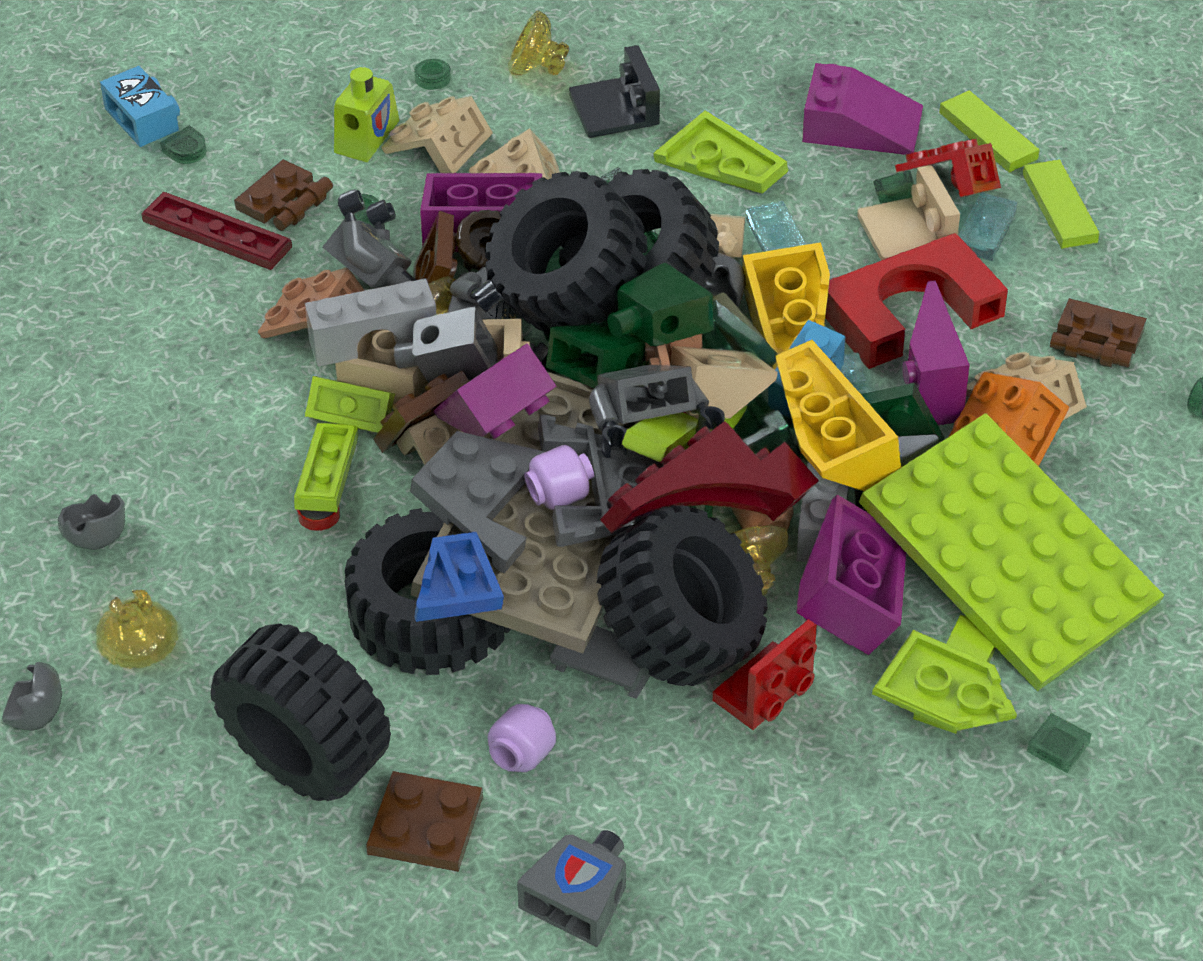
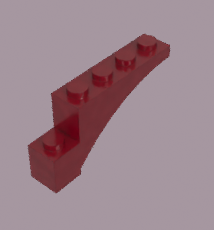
(715, 472)

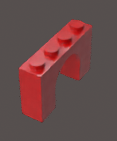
(869, 327)

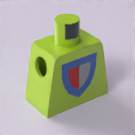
(364, 115)

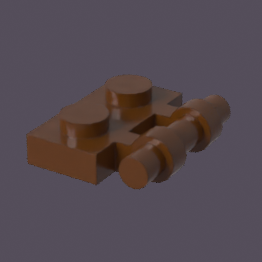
(275, 195)
(1098, 333)

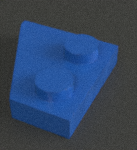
(457, 579)

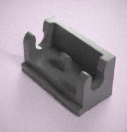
(603, 660)

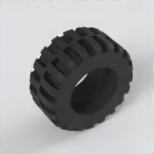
(664, 202)
(539, 225)
(682, 595)
(387, 621)
(301, 711)

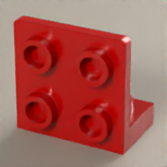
(972, 169)
(770, 678)

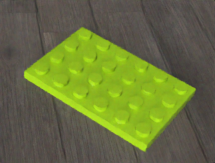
(1011, 550)

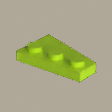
(721, 154)

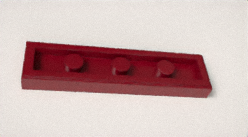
(217, 230)

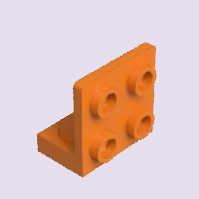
(1019, 407)

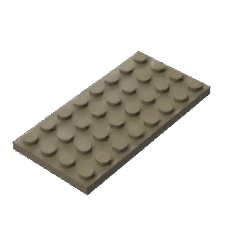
(548, 587)

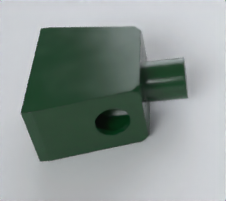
(662, 307)
(607, 354)

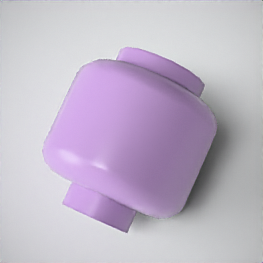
(559, 477)
(521, 738)

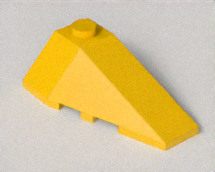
(786, 291)
(834, 421)

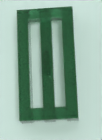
(743, 334)

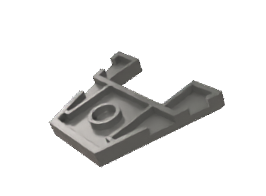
(471, 484)
(583, 523)

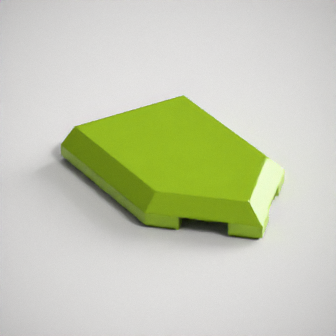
(944, 685)

